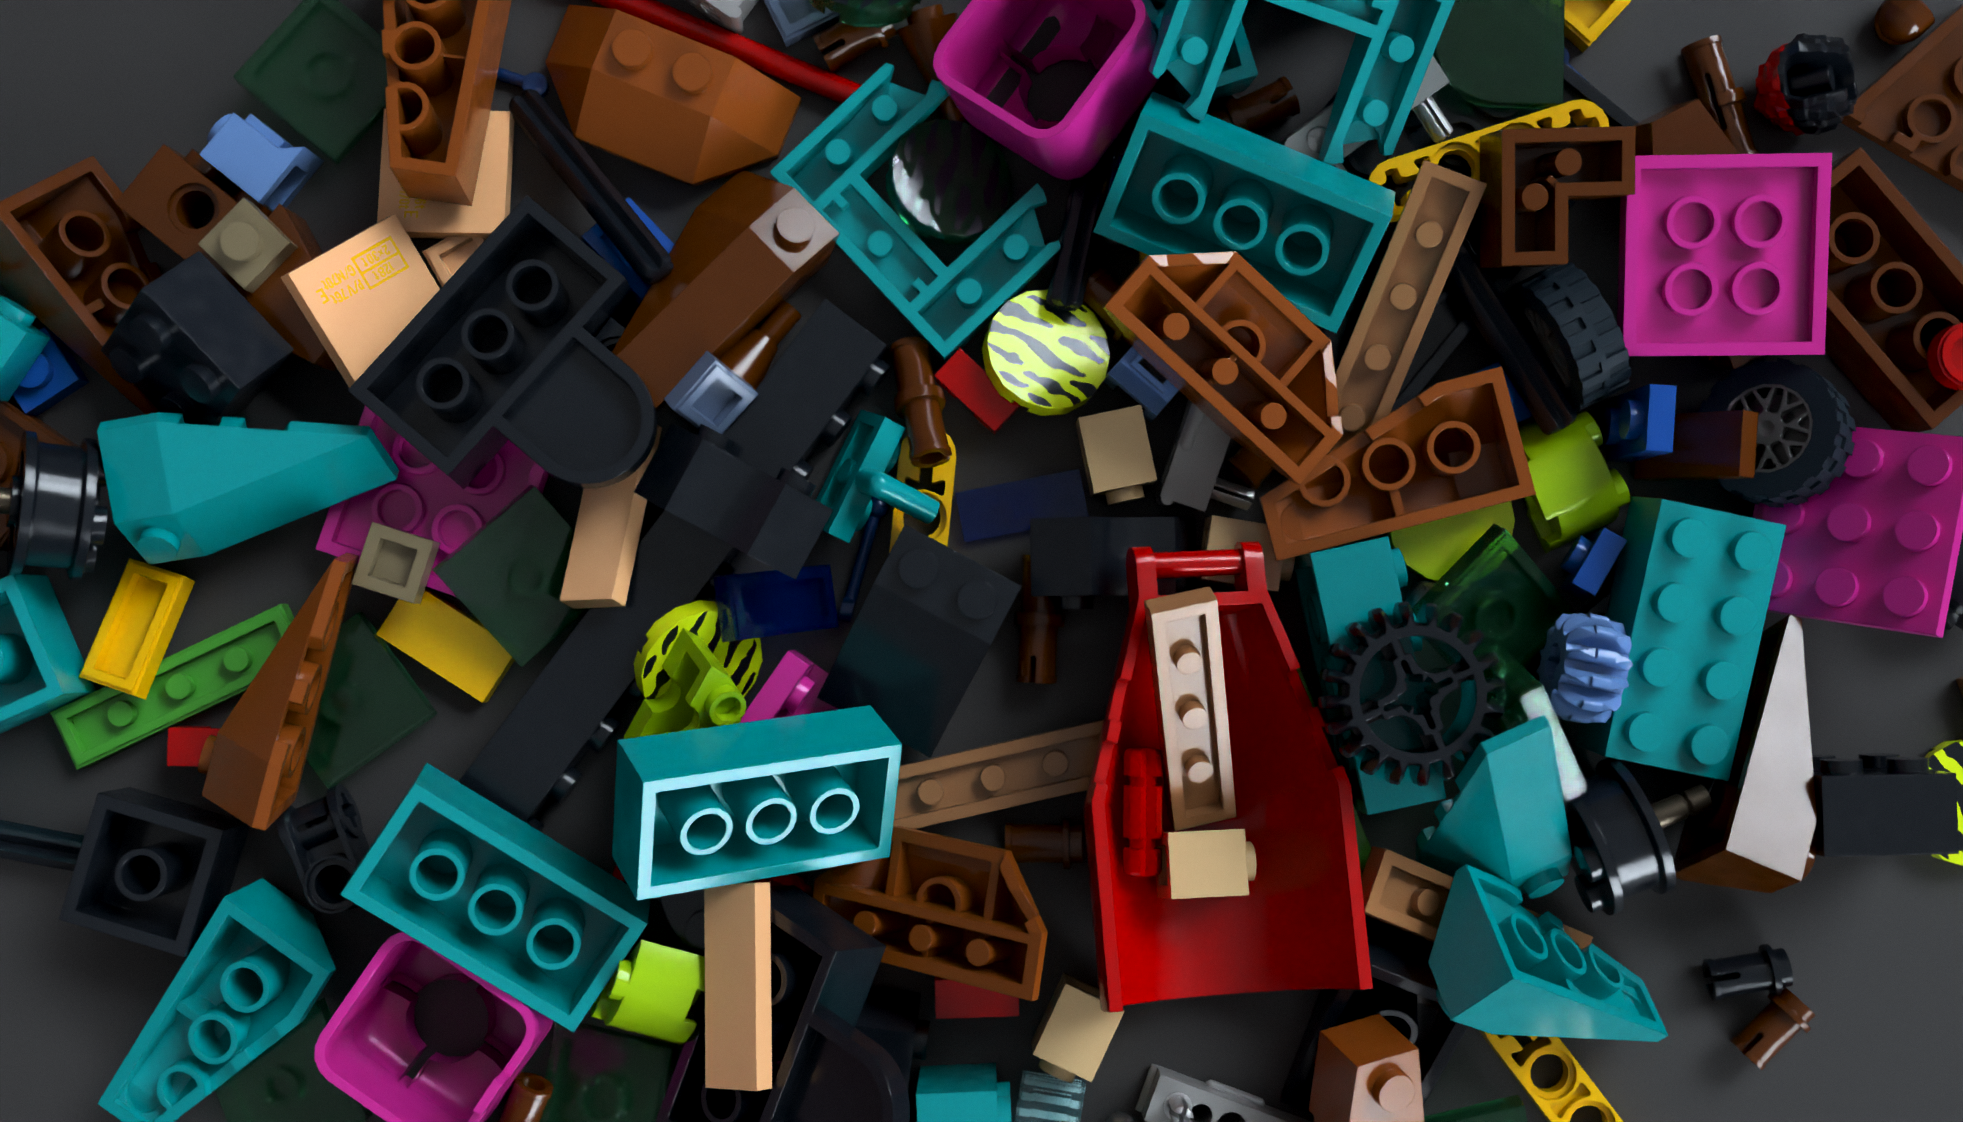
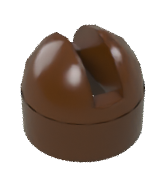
(1902, 20)

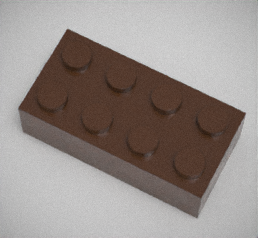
(1888, 296)

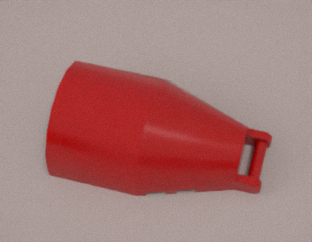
(1296, 805)

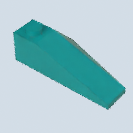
(208, 487)
(1506, 814)

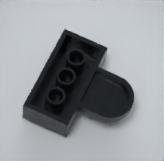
(518, 360)
(818, 1056)

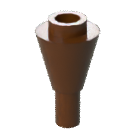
(921, 38)
(757, 349)

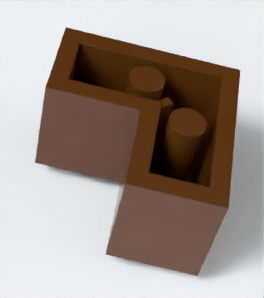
(1532, 179)

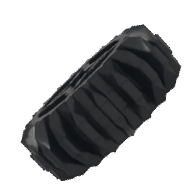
(1427, 721)

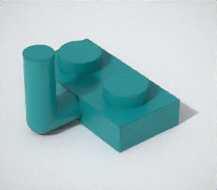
(862, 473)

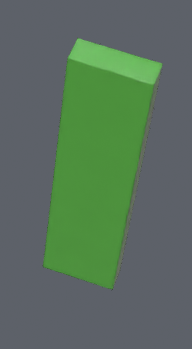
(182, 689)

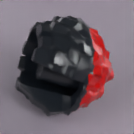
(1807, 85)

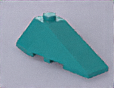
(1528, 977)
(229, 1003)

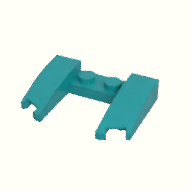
(1378, 81)
(937, 301)

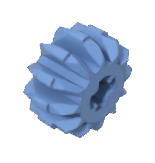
(1585, 667)

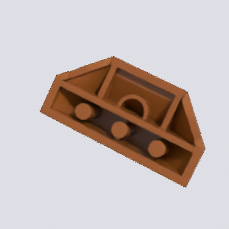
(665, 97)
(1235, 353)
(945, 911)

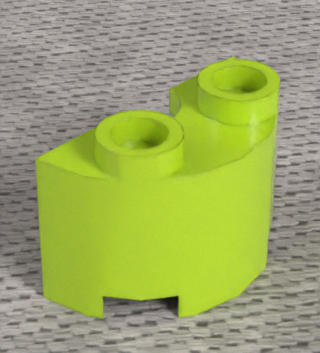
(1570, 482)
(697, 697)
(653, 992)

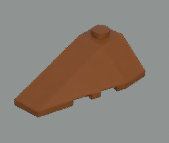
(1419, 464)

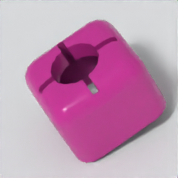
(1109, 32)
(376, 1042)

